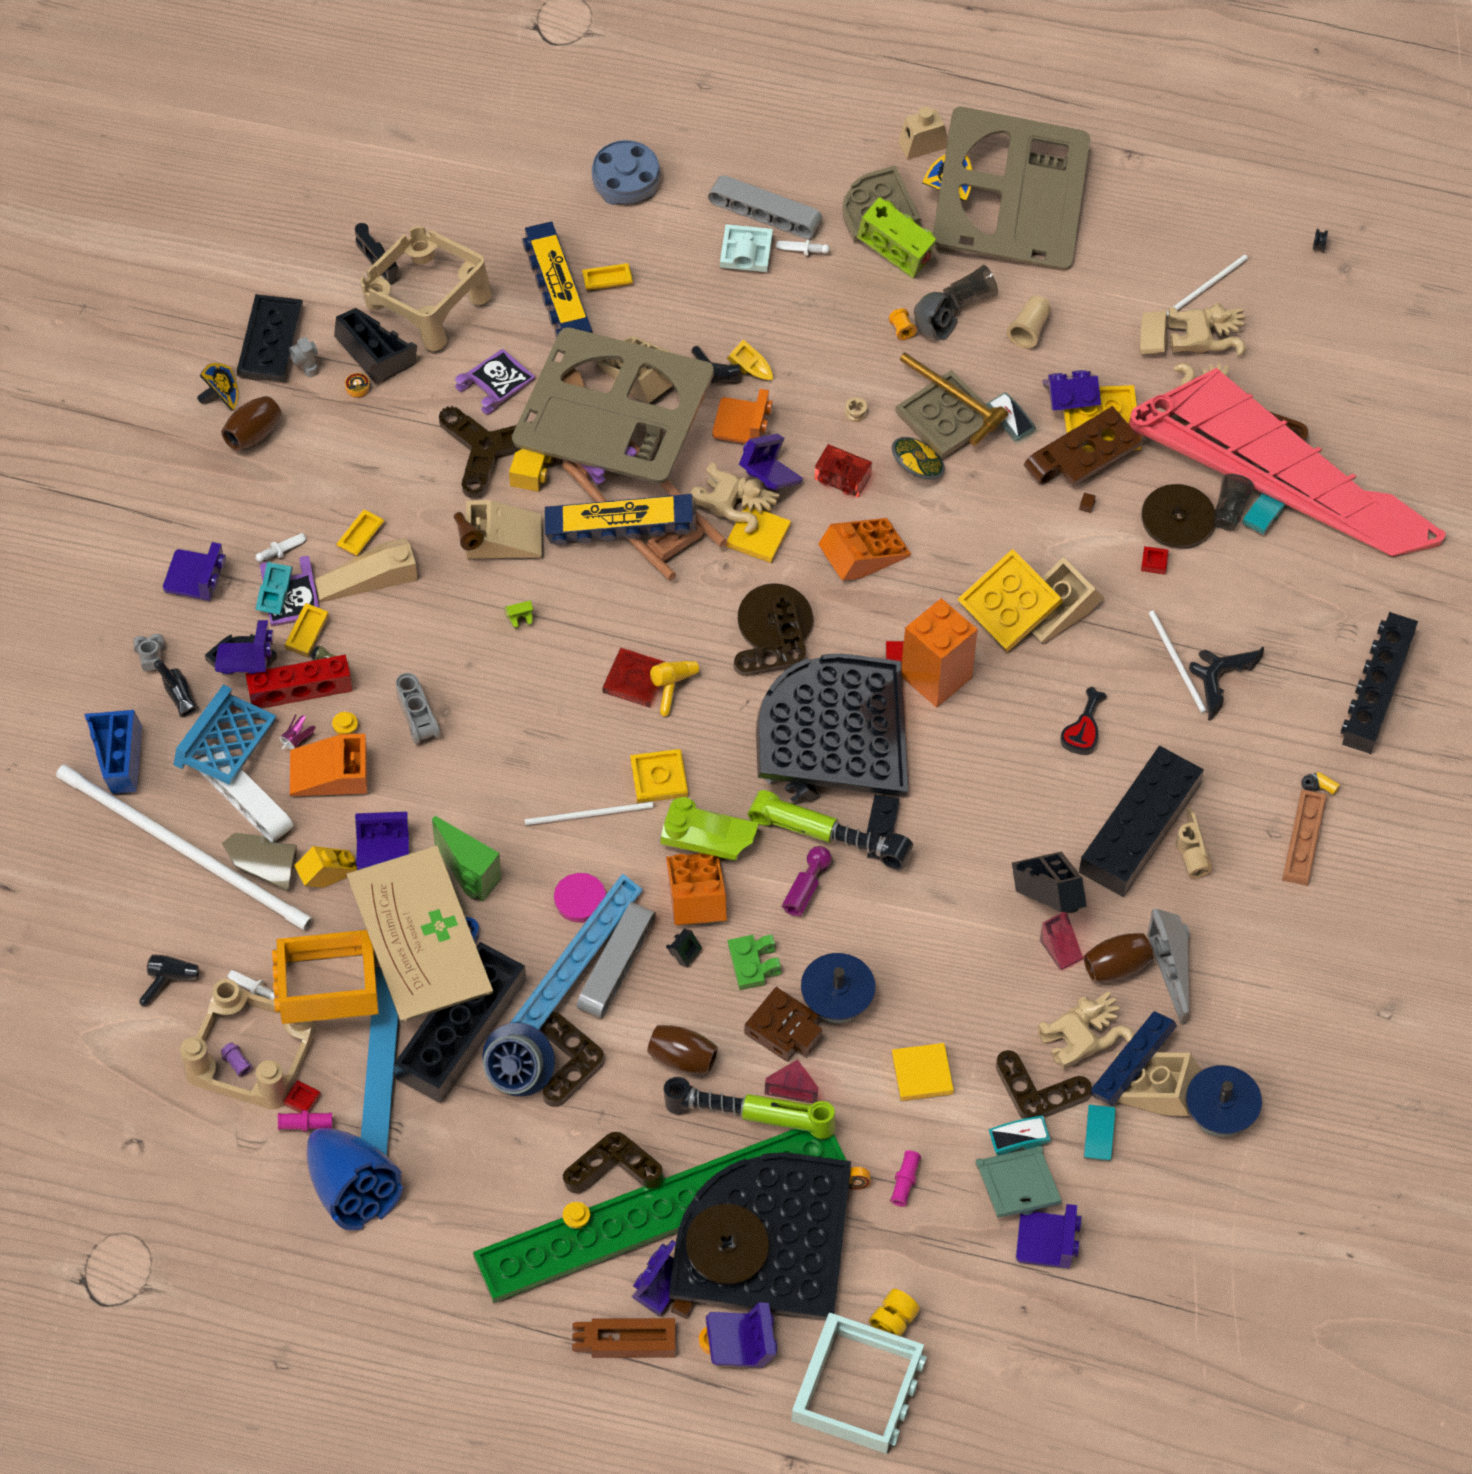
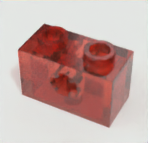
(843, 470)

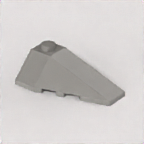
(1170, 946)

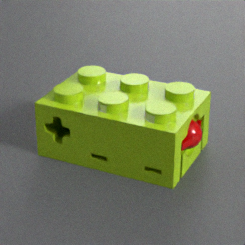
(896, 237)

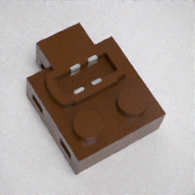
(784, 1026)

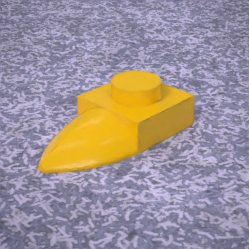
(750, 361)

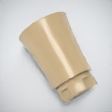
(1028, 324)

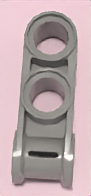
(421, 721)

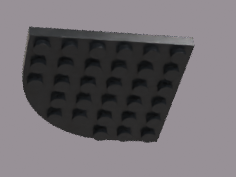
(835, 725)
(803, 1212)

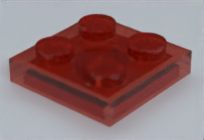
(631, 678)

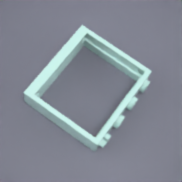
(872, 1337)

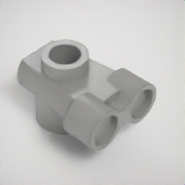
(304, 354)
(149, 650)

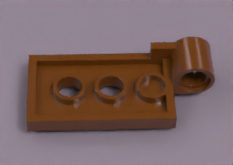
(1073, 461)

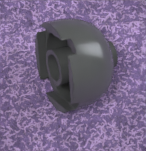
(935, 315)

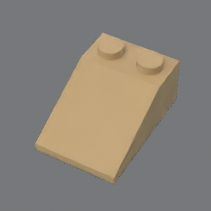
(1077, 595)
(1162, 1084)

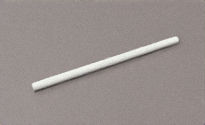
(1209, 283)
(1178, 663)
(590, 813)

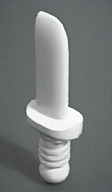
(807, 247)
(278, 549)
(255, 987)

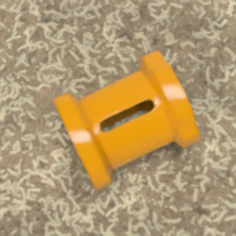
(902, 324)

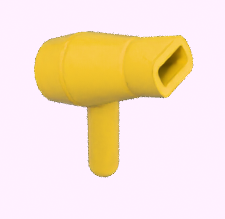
(667, 675)

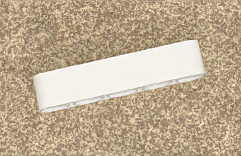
(251, 801)

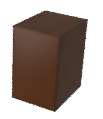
(1087, 502)
(682, 1308)

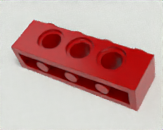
(299, 682)

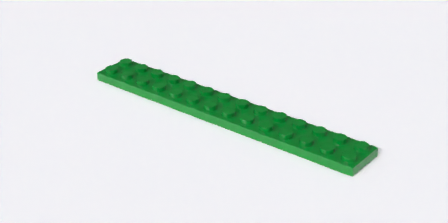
(619, 1222)

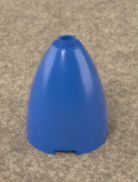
(352, 1177)

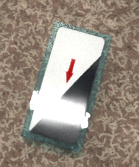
(1017, 422)

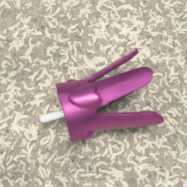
(291, 738)

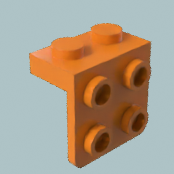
(742, 419)

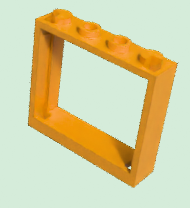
(324, 1005)

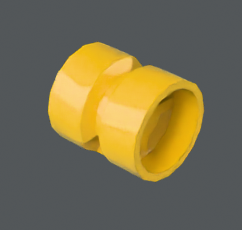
(896, 1312)

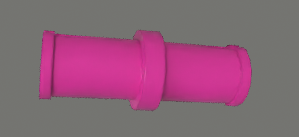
(304, 1121)
(905, 1178)

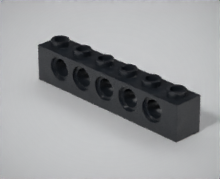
(1364, 735)

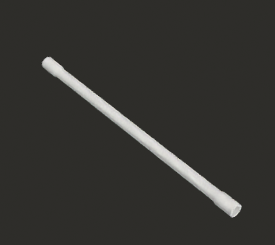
(289, 912)

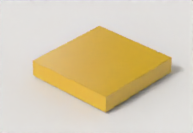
(762, 542)
(658, 776)
(922, 1072)

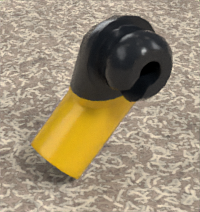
(1319, 781)

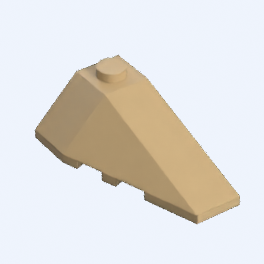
(375, 569)

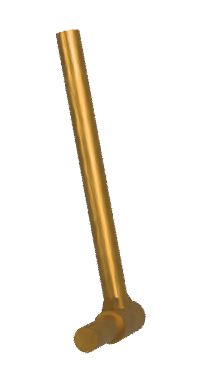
(991, 417)

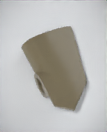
(262, 858)

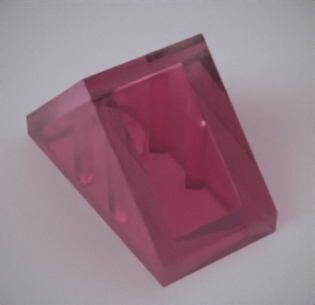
(1060, 941)
(792, 1083)

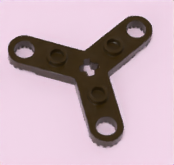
(474, 437)

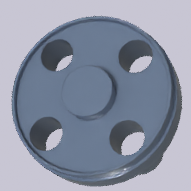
(625, 172)

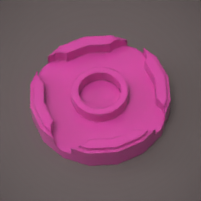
(578, 896)

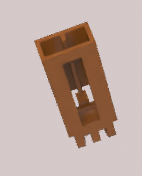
(637, 1337)

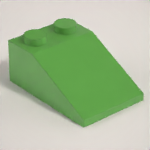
(469, 860)

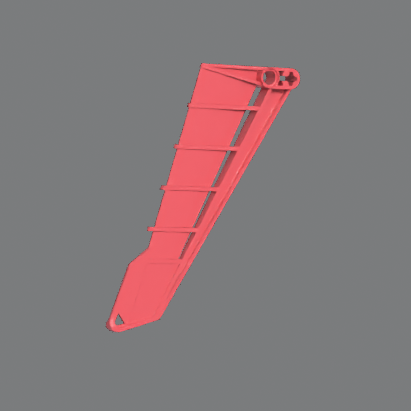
(1245, 426)

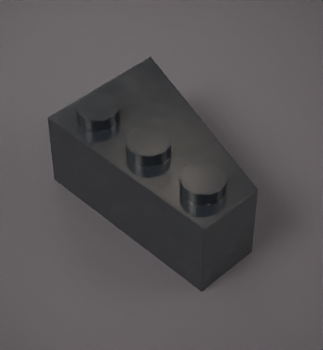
(372, 346)
(1050, 881)

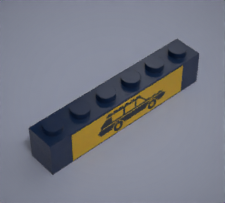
(554, 278)
(620, 519)

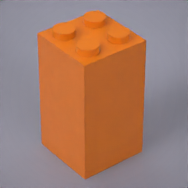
(938, 652)

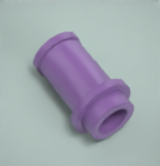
(236, 1059)

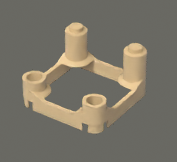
(428, 318)
(271, 1084)

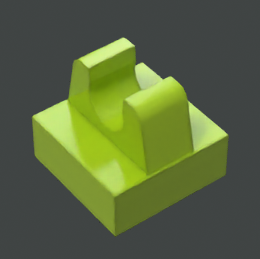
(520, 609)

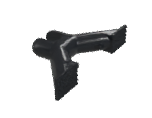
(1217, 667)

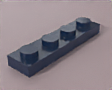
(1133, 1058)

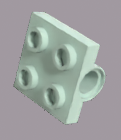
(746, 248)

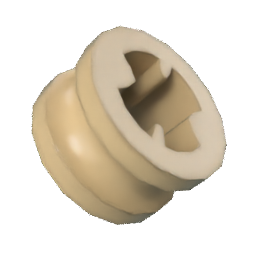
(853, 415)

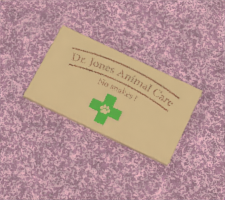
(419, 933)

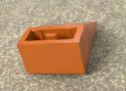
(862, 547)
(330, 766)
(696, 888)

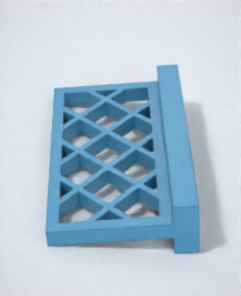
(207, 728)

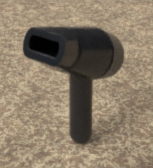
(722, 372)
(177, 688)
(166, 968)

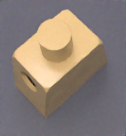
(922, 133)

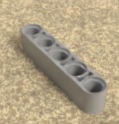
(765, 207)
(616, 960)

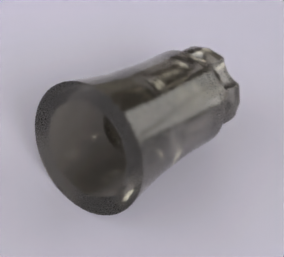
(973, 287)
(1232, 500)

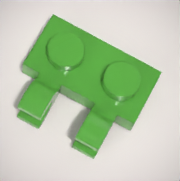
(746, 962)

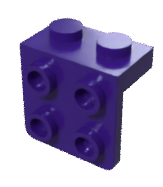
(1074, 390)
(760, 462)
(195, 573)
(246, 656)
(381, 837)
(1048, 1238)
(654, 1283)
(742, 1337)

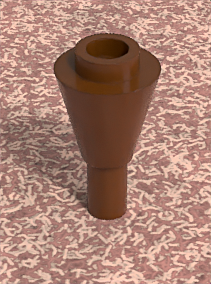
(469, 536)

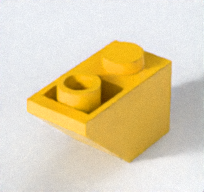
(529, 470)
(325, 866)

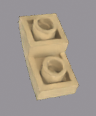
(1153, 332)

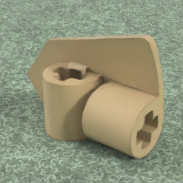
(1193, 848)

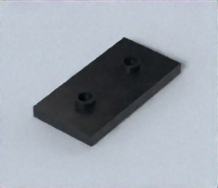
(269, 337)

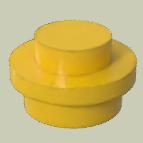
(345, 723)
(576, 1215)

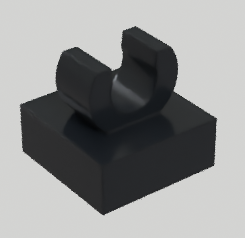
(803, 791)
(684, 947)

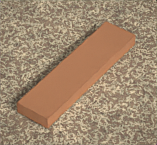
(1304, 837)

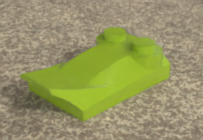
(706, 830)

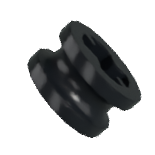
(1320, 239)

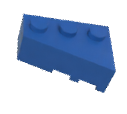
(117, 747)

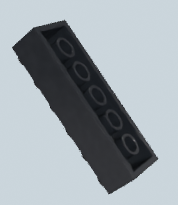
(1141, 821)
(454, 1034)

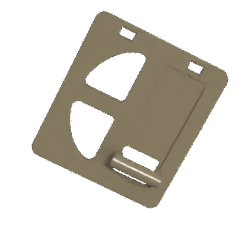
(1037, 192)
(597, 425)

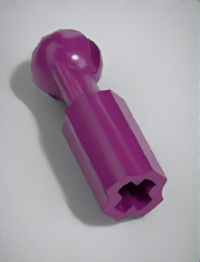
(818, 860)

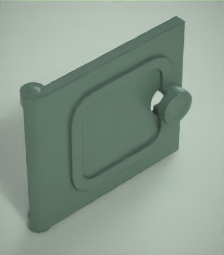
(1018, 1177)

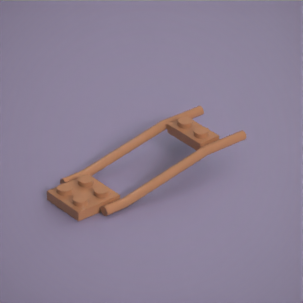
(657, 548)

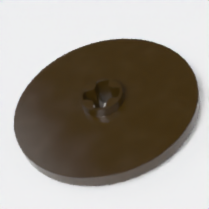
(1164, 526)
(756, 615)
(725, 1223)

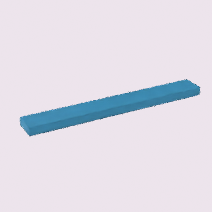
(578, 953)
(380, 1069)

